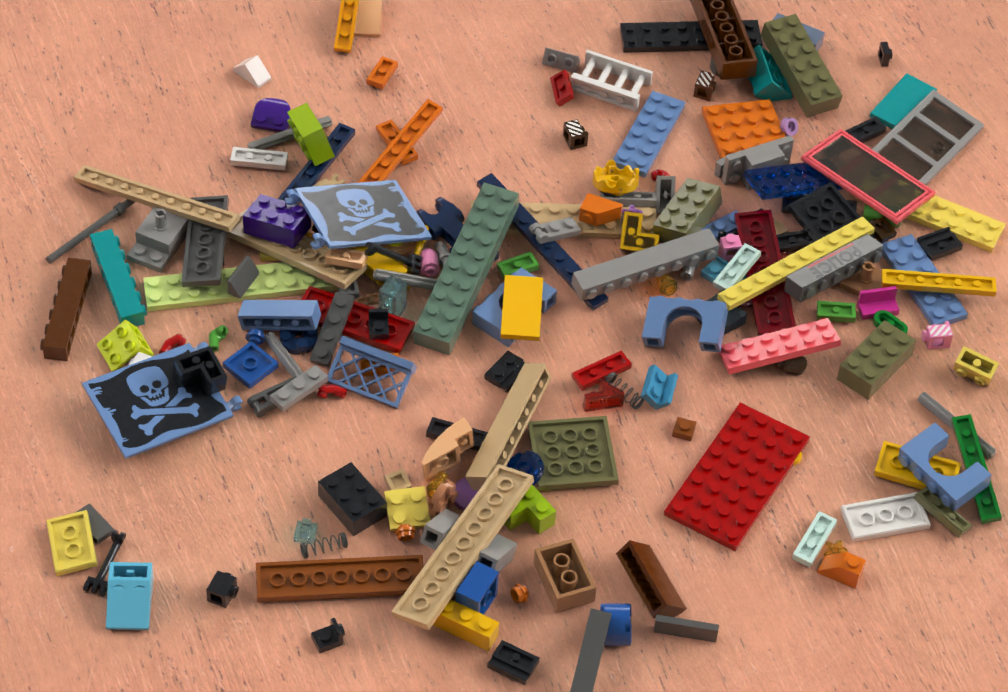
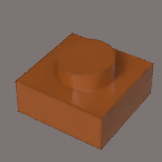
(684, 429)

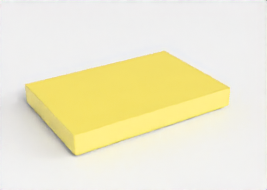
(71, 543)

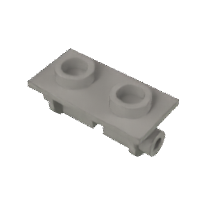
(560, 60)

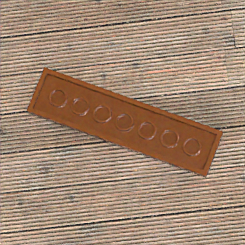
(336, 578)

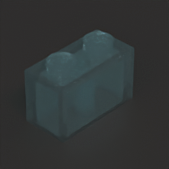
(393, 296)

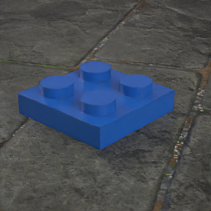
(250, 364)

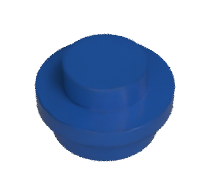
(256, 336)

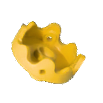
(617, 180)

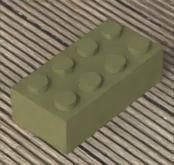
(688, 210)
(876, 359)

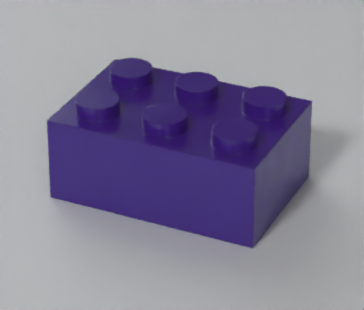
(276, 221)

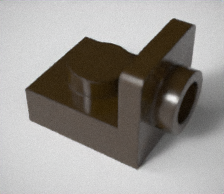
(883, 229)

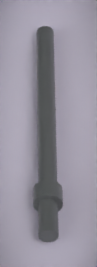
(118, 209)

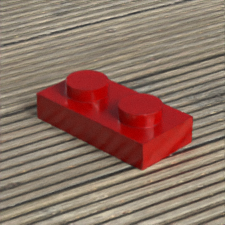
(562, 87)

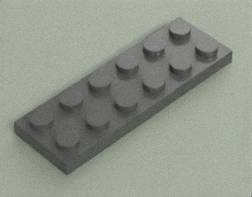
(204, 249)

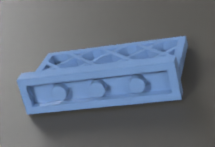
(373, 355)

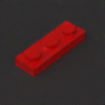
(591, 374)

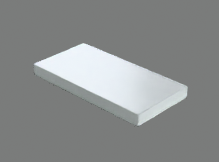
(884, 517)

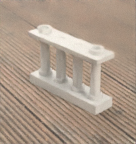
(607, 92)

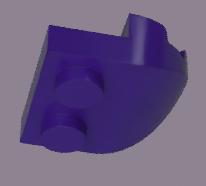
(271, 115)

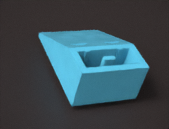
(129, 595)

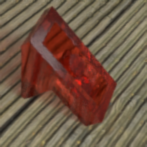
(606, 398)

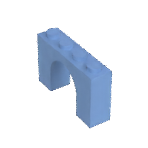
(664, 310)
(489, 314)
(952, 490)

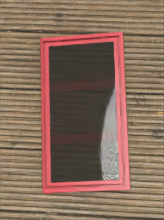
(868, 176)

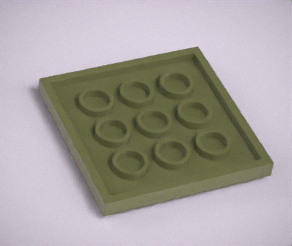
(574, 452)

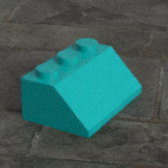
(769, 80)

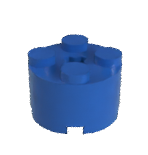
(620, 625)

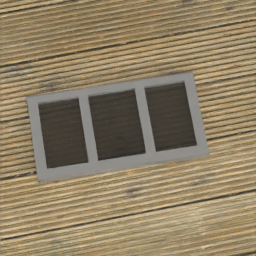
(929, 137)

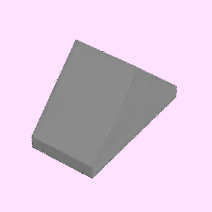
(664, 191)

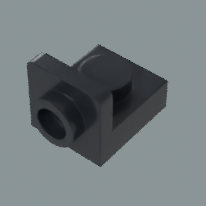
(378, 324)
(328, 637)

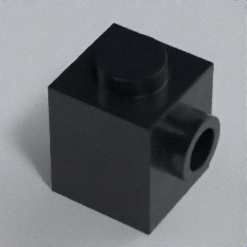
(222, 589)

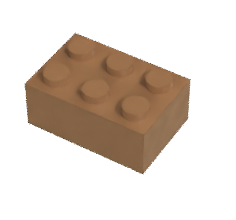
(564, 575)

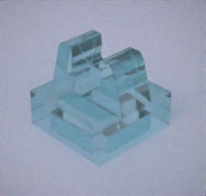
(305, 531)

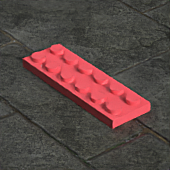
(779, 346)

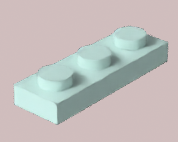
(737, 267)
(814, 539)

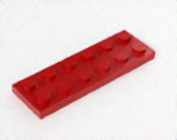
(358, 322)

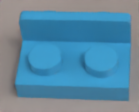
(658, 387)

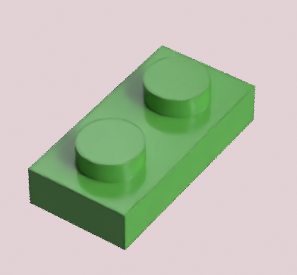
(525, 261)
(836, 311)

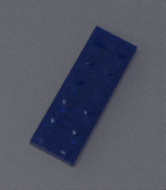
(786, 180)

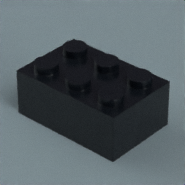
(352, 499)

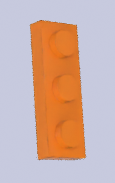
(388, 131)

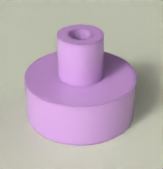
(789, 126)

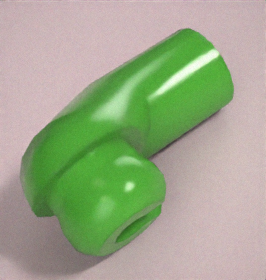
(216, 336)

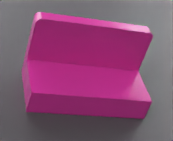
(877, 299)

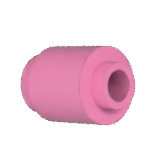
(429, 262)

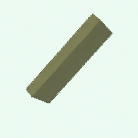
(944, 514)

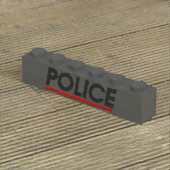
(833, 268)

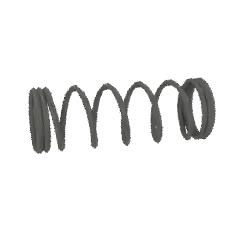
(636, 399)
(304, 550)

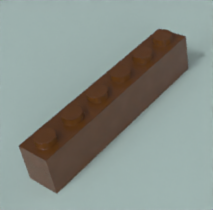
(67, 309)

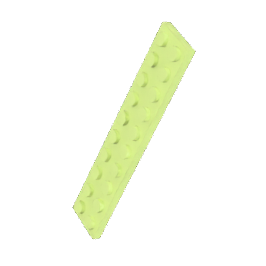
(273, 281)

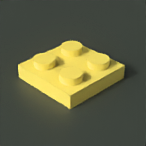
(407, 507)

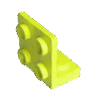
(122, 345)

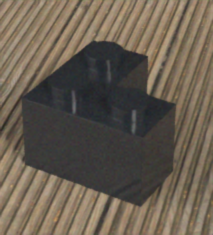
(202, 367)

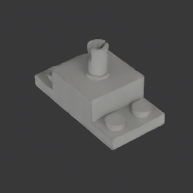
(764, 155)
(158, 239)

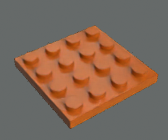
(741, 125)

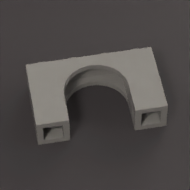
(496, 555)

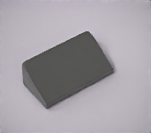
(242, 277)

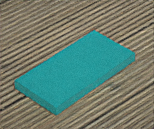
(901, 100)

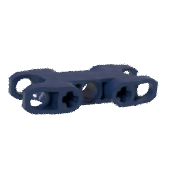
(445, 223)

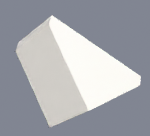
(253, 71)

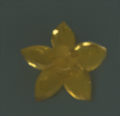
(835, 548)

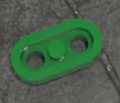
(882, 315)

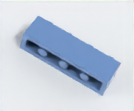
(279, 314)

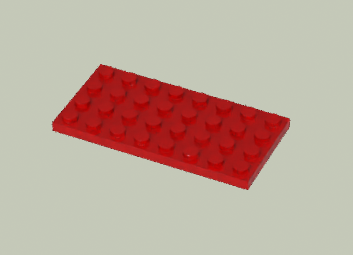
(737, 476)

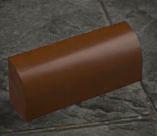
(650, 579)

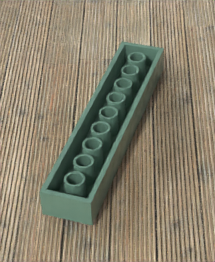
(466, 269)

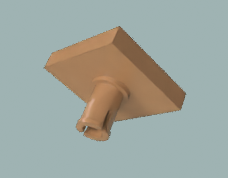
(865, 279)

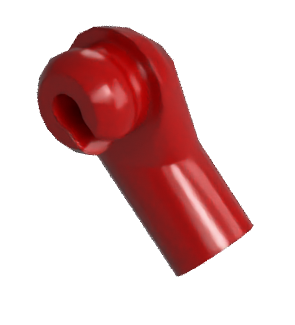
(332, 389)

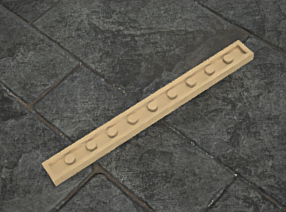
(157, 198)

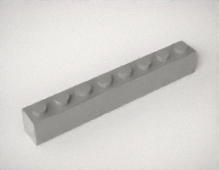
(645, 264)

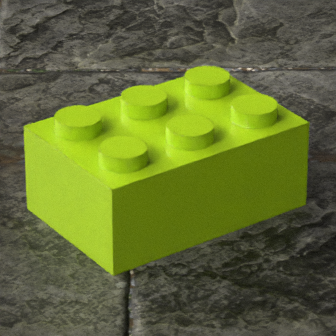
(309, 134)

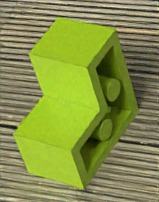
(534, 510)

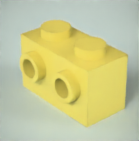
(975, 366)

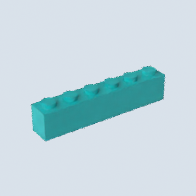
(117, 278)

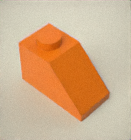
(599, 210)
(842, 568)

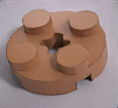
(443, 497)

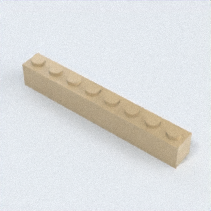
(509, 423)

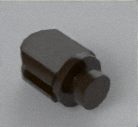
(794, 365)

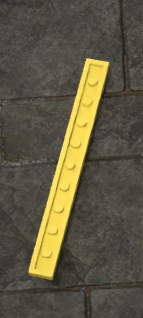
(778, 271)

